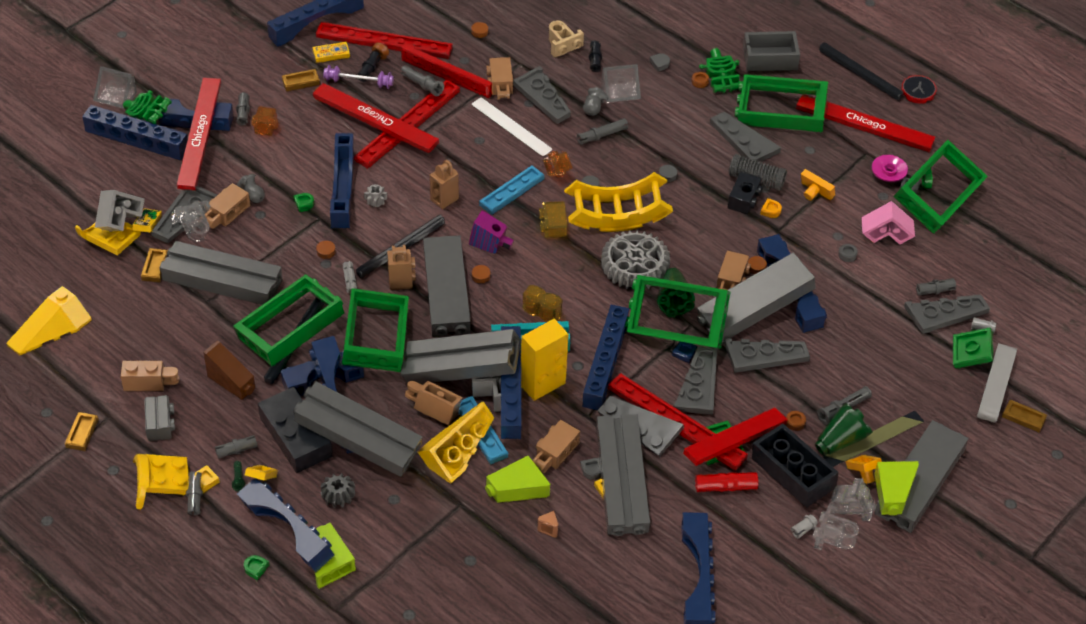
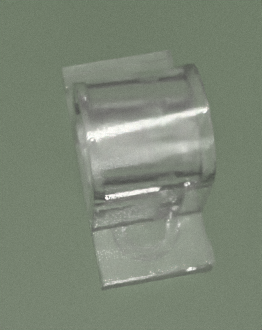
(191, 218)
(854, 499)
(834, 530)

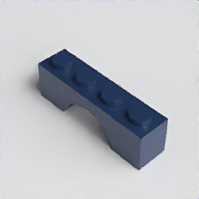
(181, 117)
(304, 375)

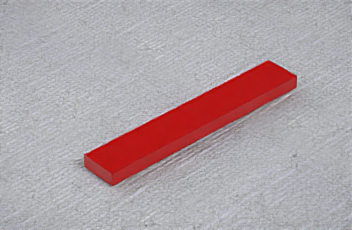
(446, 71)
(734, 436)

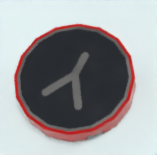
(918, 89)

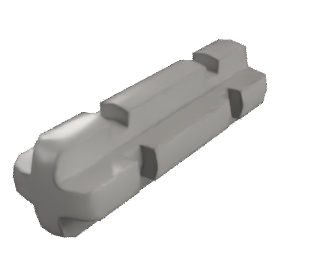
(349, 276)

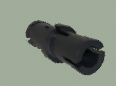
(595, 56)
(369, 65)

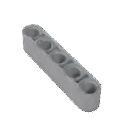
(997, 383)

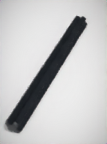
(861, 71)
(408, 240)
(274, 371)

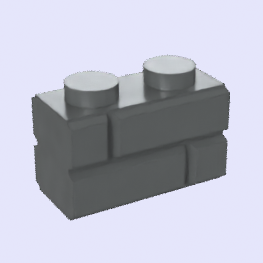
(158, 418)

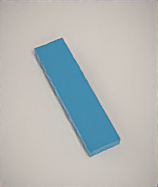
(511, 190)
(490, 443)

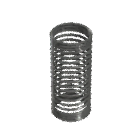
(743, 164)

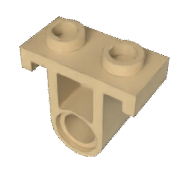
(563, 39)

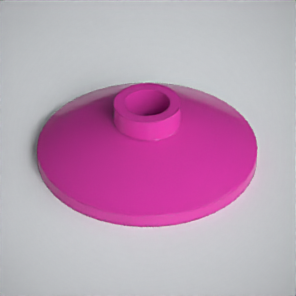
(889, 168)

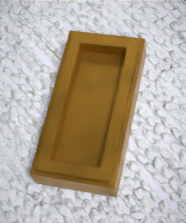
(300, 80)
(152, 264)
(1024, 415)
(81, 431)

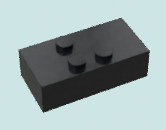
(299, 444)
(794, 465)

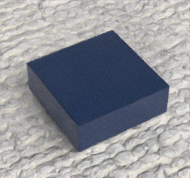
(684, 351)

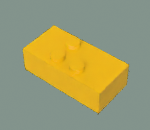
(544, 359)

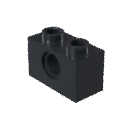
(744, 193)

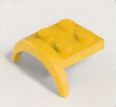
(111, 241)
(160, 475)

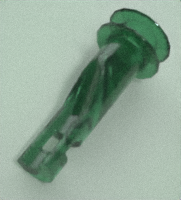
(238, 483)

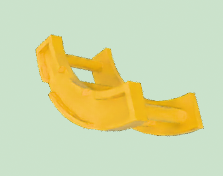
(618, 221)

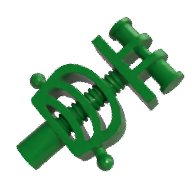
(721, 71)
(147, 107)

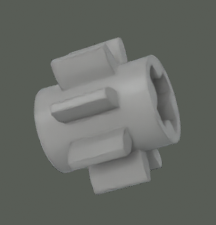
(375, 195)

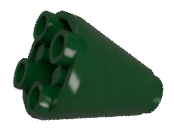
(674, 301)
(842, 431)

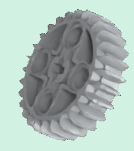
(634, 256)

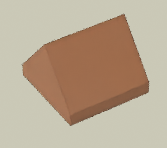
(548, 524)

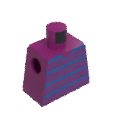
(489, 234)

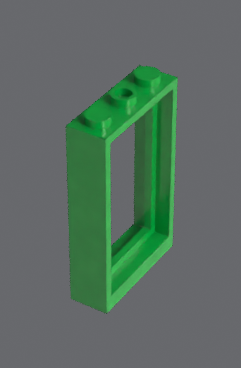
(785, 85)
(921, 209)
(718, 319)
(273, 354)
(372, 357)

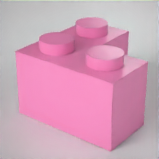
(888, 221)

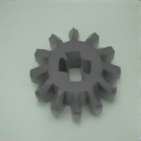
(338, 490)

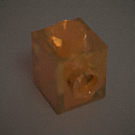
(265, 121)
(557, 163)

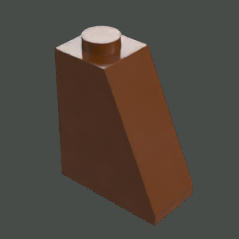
(228, 371)

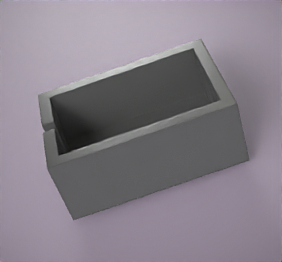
(771, 51)

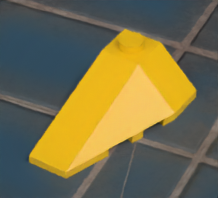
(53, 318)
(452, 448)

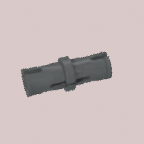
(243, 108)
(936, 286)
(236, 446)
(194, 493)

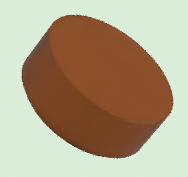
(479, 30)
(381, 49)
(700, 80)
(325, 249)
(757, 264)
(480, 274)
(796, 420)

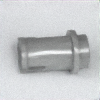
(978, 324)
(808, 523)

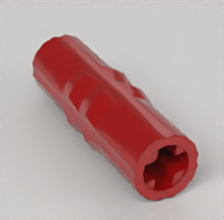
(726, 482)

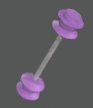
(335, 74)

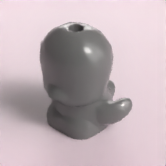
(593, 101)
(255, 191)

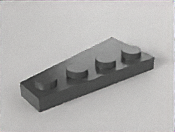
(542, 94)
(743, 138)
(165, 229)
(945, 312)
(764, 354)
(699, 384)
(655, 430)

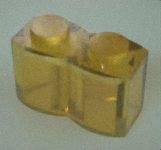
(554, 219)
(542, 304)

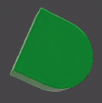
(927, 179)
(304, 201)
(255, 566)

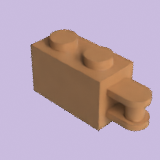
(500, 76)
(444, 185)
(227, 206)
(400, 268)
(733, 270)
(147, 375)
(434, 401)
(556, 446)

